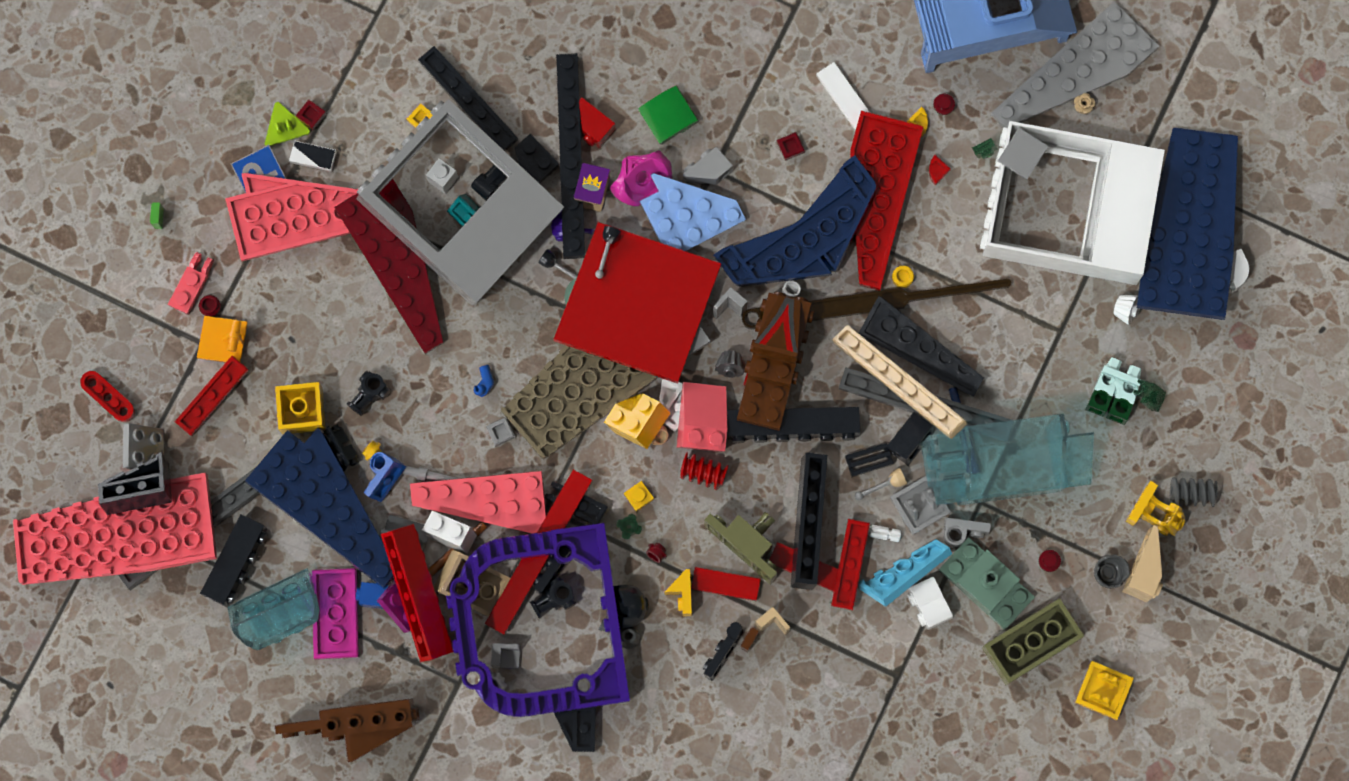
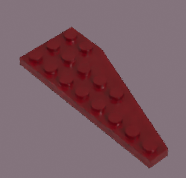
(395, 264)

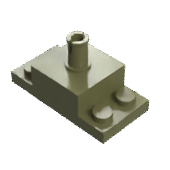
(746, 542)

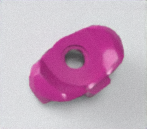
(636, 185)

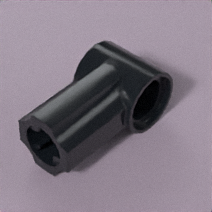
(489, 182)

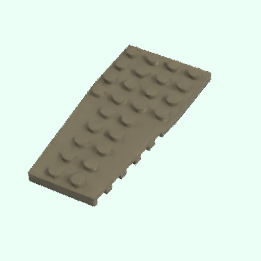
(570, 398)

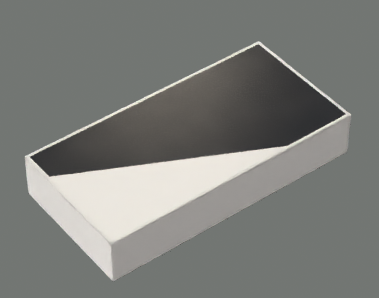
(313, 156)

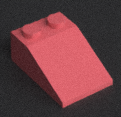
(702, 417)

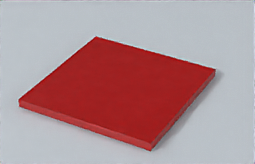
(642, 307)

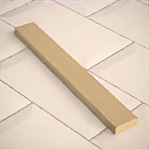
(899, 382)

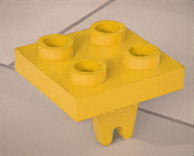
(1104, 690)

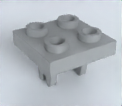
(141, 444)
(918, 506)

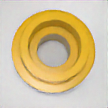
(371, 449)

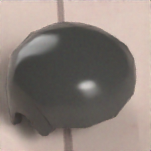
(1111, 571)

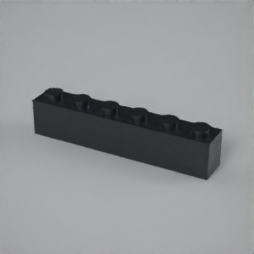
(800, 424)
(809, 521)

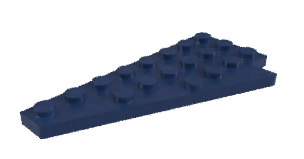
(315, 493)

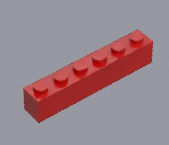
(417, 593)

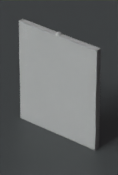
(1022, 153)

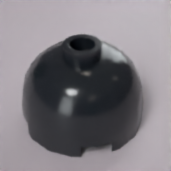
(630, 605)

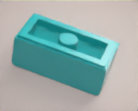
(463, 209)

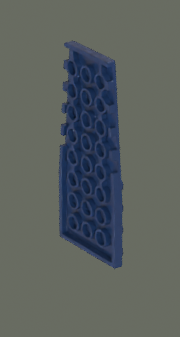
(1192, 227)

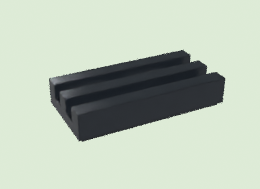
(887, 454)

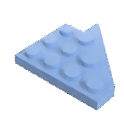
(688, 214)

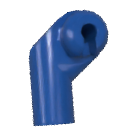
(486, 383)

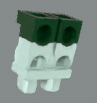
(1116, 384)

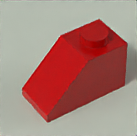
(595, 125)

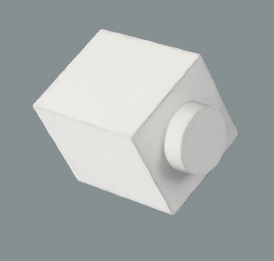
(442, 176)

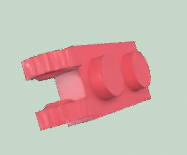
(190, 285)

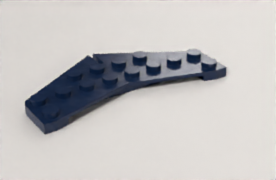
(799, 248)

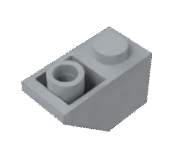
(709, 169)

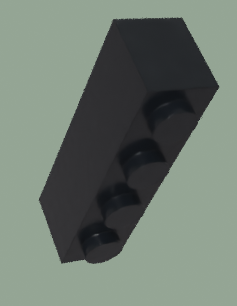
(234, 560)

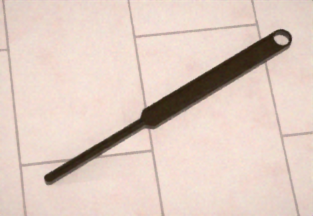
(899, 298)

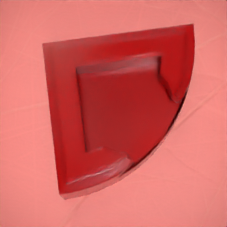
(937, 170)

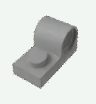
(977, 530)

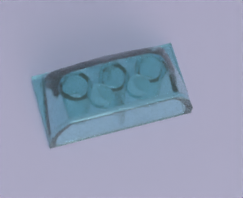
(275, 611)

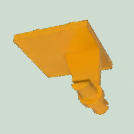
(221, 339)

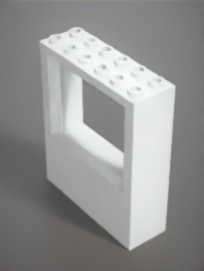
(1117, 212)

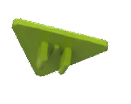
(284, 126)

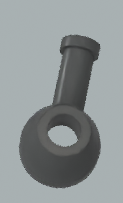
(627, 644)

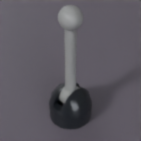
(610, 236)
(549, 260)

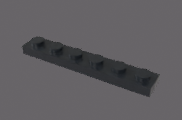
(467, 98)

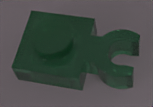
(1151, 395)

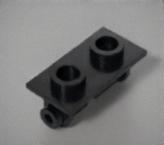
(336, 438)

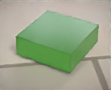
(156, 215)

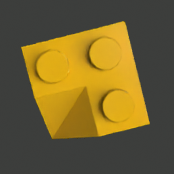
(300, 407)
(637, 419)

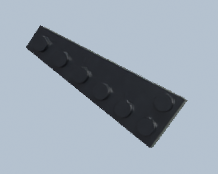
(909, 341)

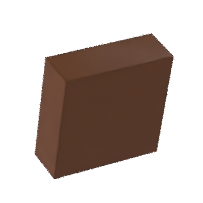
(749, 639)

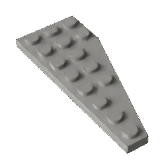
(1093, 59)

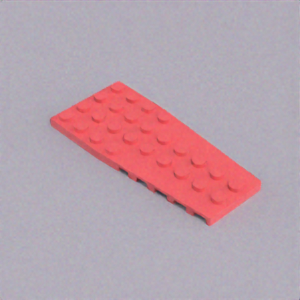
(90, 544)

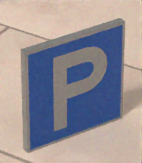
(259, 163)

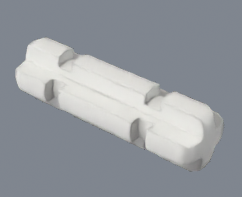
(884, 533)

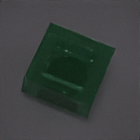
(985, 149)

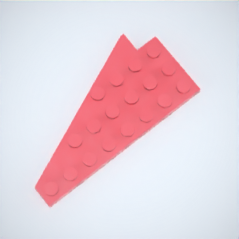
(284, 214)

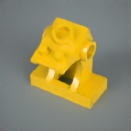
(1171, 523)

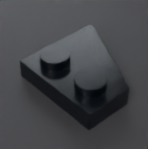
(535, 159)
(579, 728)

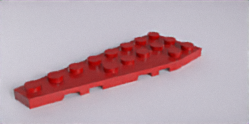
(888, 154)

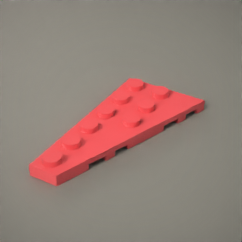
(500, 500)

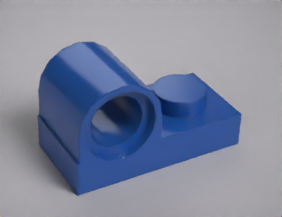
(387, 473)

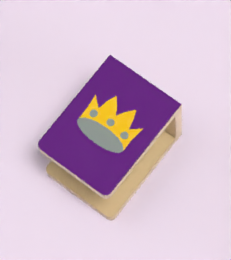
(592, 186)

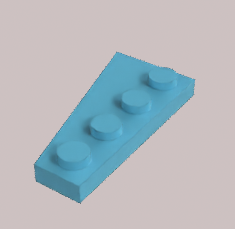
(892, 583)

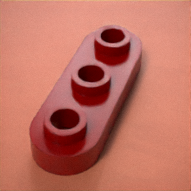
(99, 393)

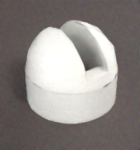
(793, 287)

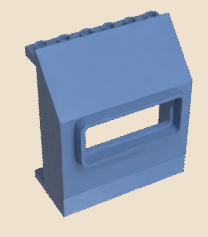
(968, 28)

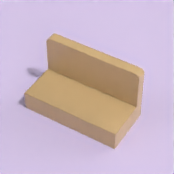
(770, 617)

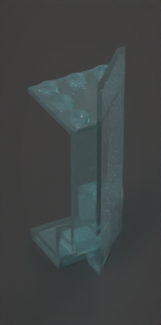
(1007, 460)

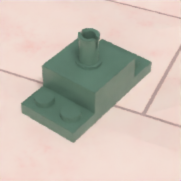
(987, 582)

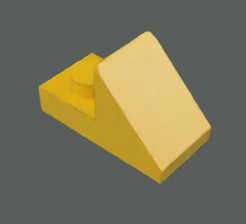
(682, 586)

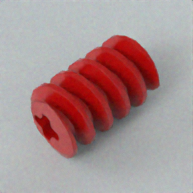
(703, 471)

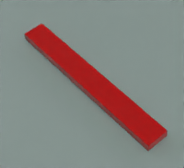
(530, 568)

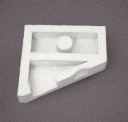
(671, 399)

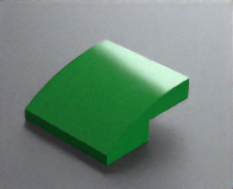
(668, 114)

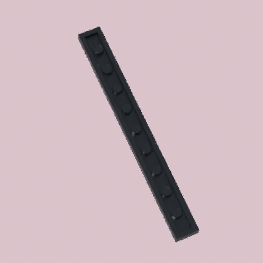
(570, 155)

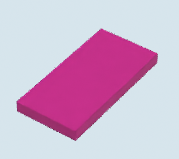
(337, 624)

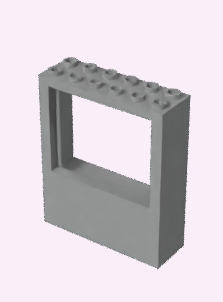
(495, 231)

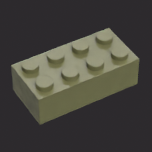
(1032, 642)

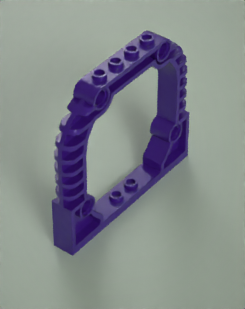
(590, 549)

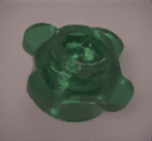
(630, 520)

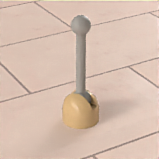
(896, 479)

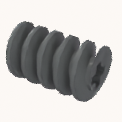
(1193, 491)

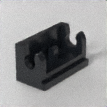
(909, 438)

